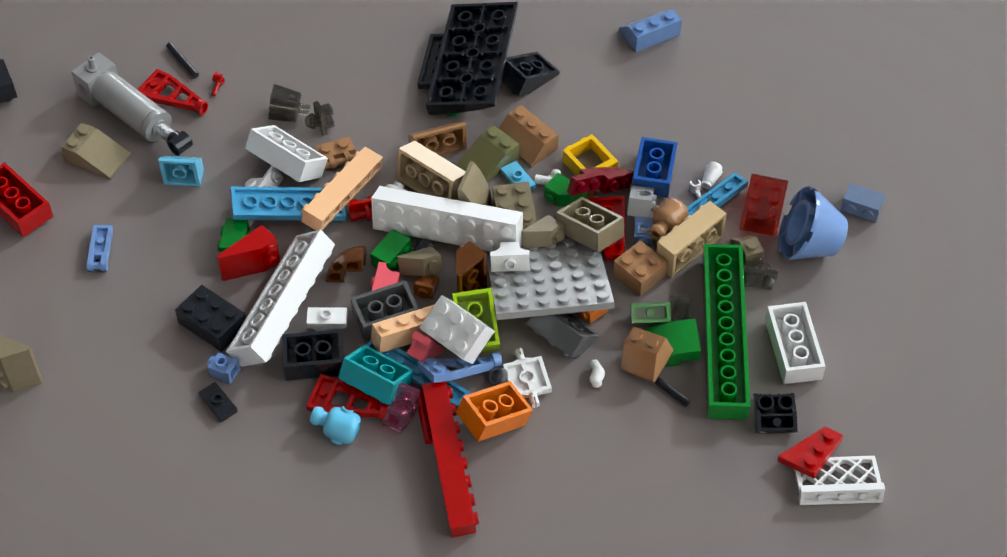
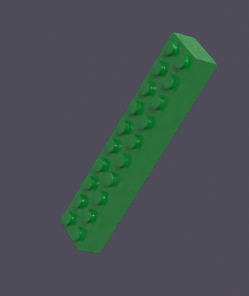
(725, 332)

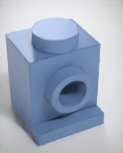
(223, 367)

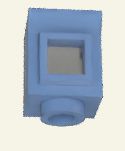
(641, 231)

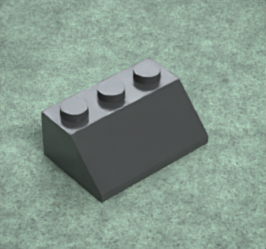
(564, 332)

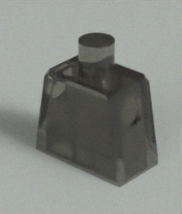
(286, 104)

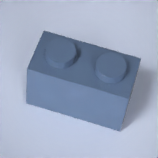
(863, 202)

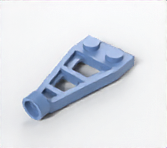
(436, 369)

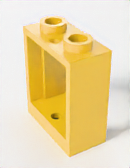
(586, 143)

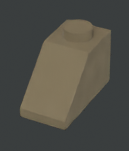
(543, 233)
(751, 248)
(420, 262)

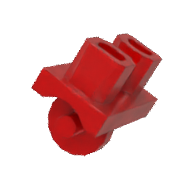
(360, 209)

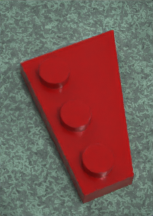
(812, 452)

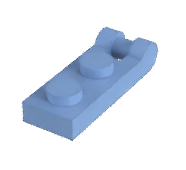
(100, 248)

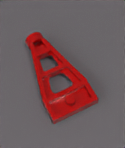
(159, 80)
(327, 387)

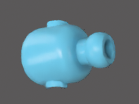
(338, 423)

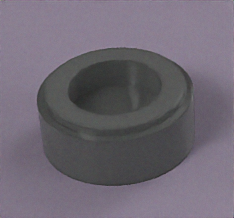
(498, 376)

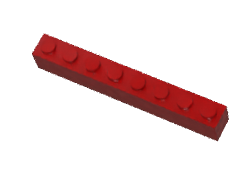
(449, 459)

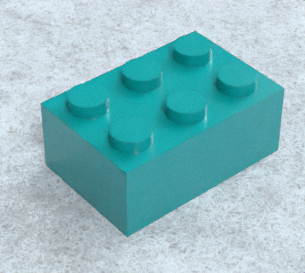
(374, 373)

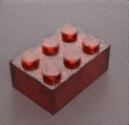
(763, 205)

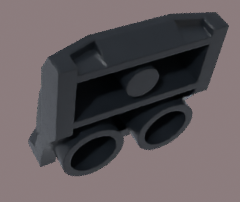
(775, 413)

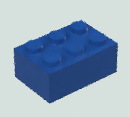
(655, 165)

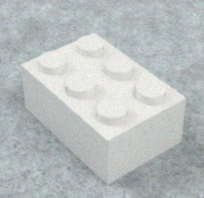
(457, 329)

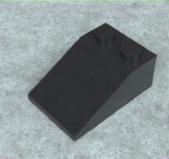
(527, 72)

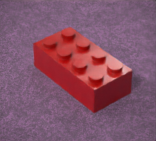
(20, 203)

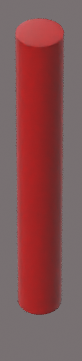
(424, 419)

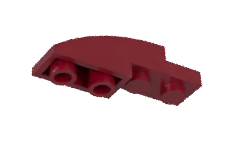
(600, 178)

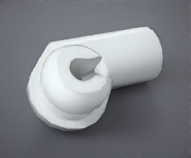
(543, 180)
(597, 373)

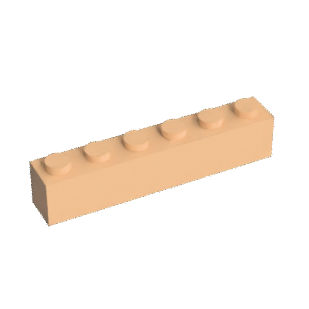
(341, 189)

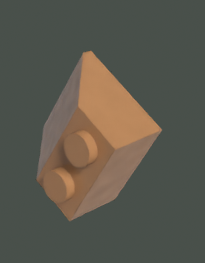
(645, 354)

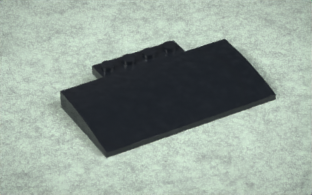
(469, 59)

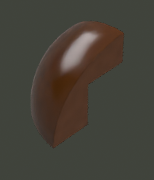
(347, 261)

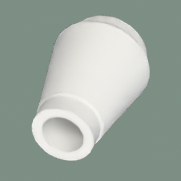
(711, 174)

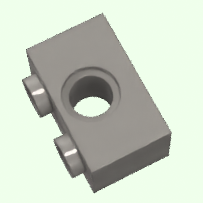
(641, 201)

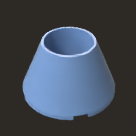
(811, 227)

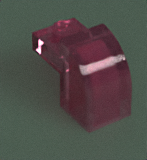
(403, 409)

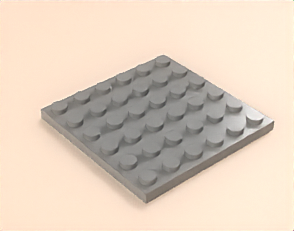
(558, 282)

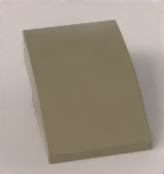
(474, 187)

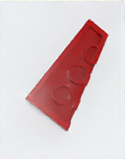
(618, 206)

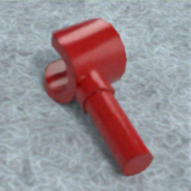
(218, 78)

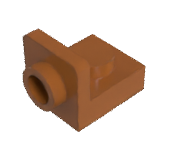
(426, 286)

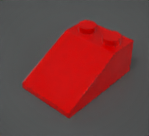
(249, 255)

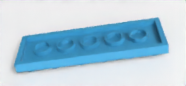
(273, 203)

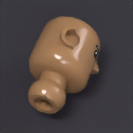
(666, 216)

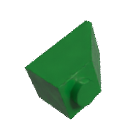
(556, 191)

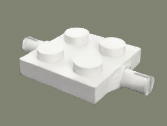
(528, 376)

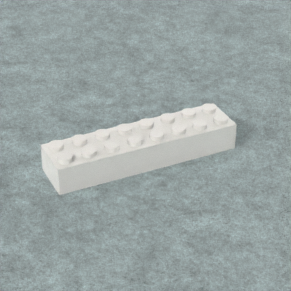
(445, 219)
(281, 298)

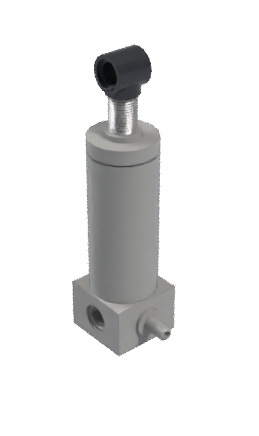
(100, 84)

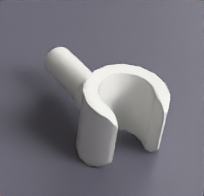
(696, 188)

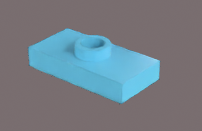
(515, 174)

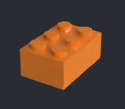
(494, 411)

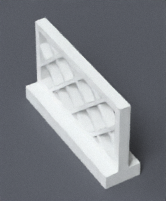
(840, 492)

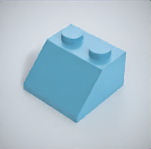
(181, 170)

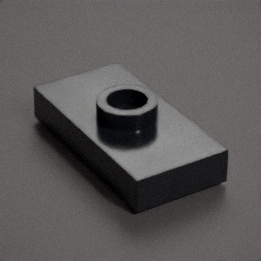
(218, 402)

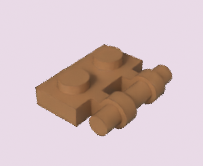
(337, 152)

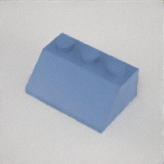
(652, 29)

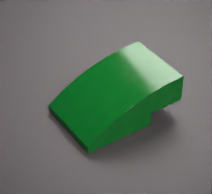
(683, 339)

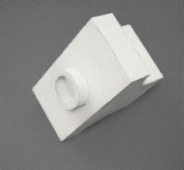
(510, 258)
(326, 318)

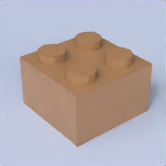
(640, 268)

